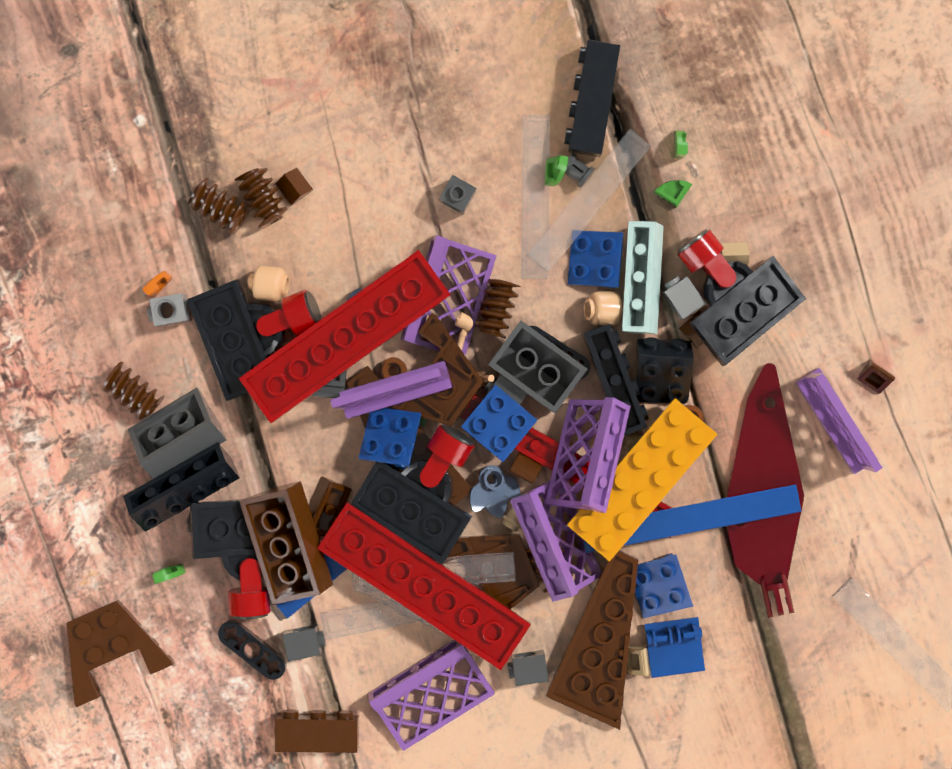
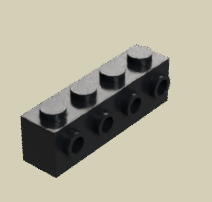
(593, 98)
(613, 375)
(180, 486)

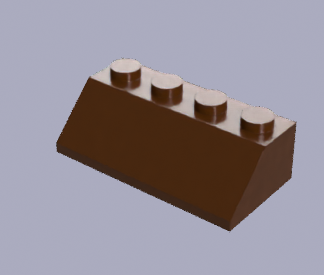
(286, 543)

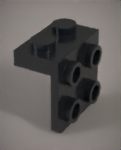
(663, 370)

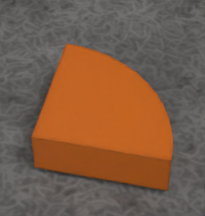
(157, 284)

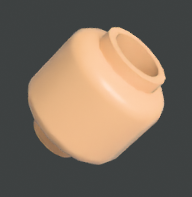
(269, 283)
(604, 308)

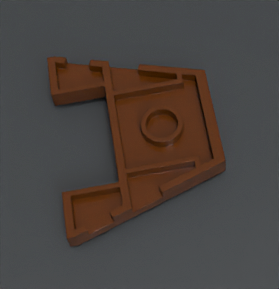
(448, 404)
(505, 592)
(103, 638)

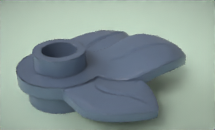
(493, 495)

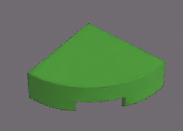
(680, 144)
(555, 169)
(673, 191)
(168, 573)

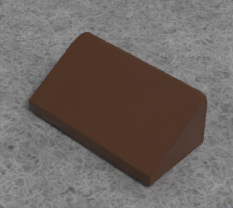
(327, 503)

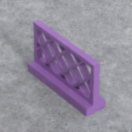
(436, 258)
(393, 390)
(837, 422)
(602, 455)
(546, 544)
(413, 679)

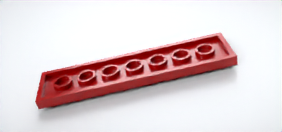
(345, 336)
(424, 586)

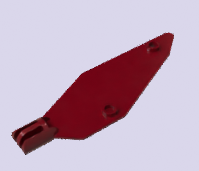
(766, 462)

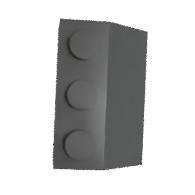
(537, 366)
(175, 433)

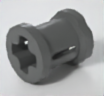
(577, 170)

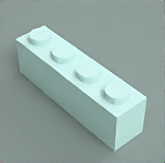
(642, 277)

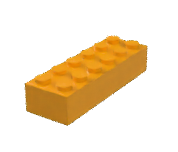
(645, 478)

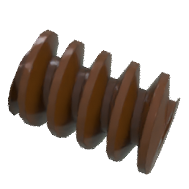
(261, 196)
(218, 206)
(496, 307)
(131, 392)

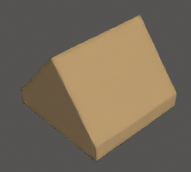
(736, 252)
(638, 661)

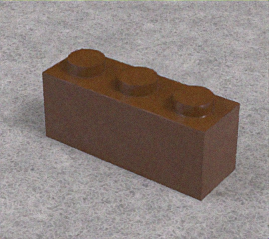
(317, 732)

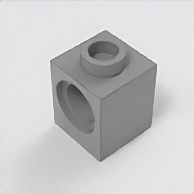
(682, 297)
(180, 305)

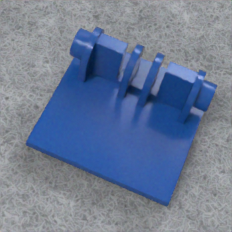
(596, 259)
(499, 423)
(390, 437)
(661, 586)
(674, 647)

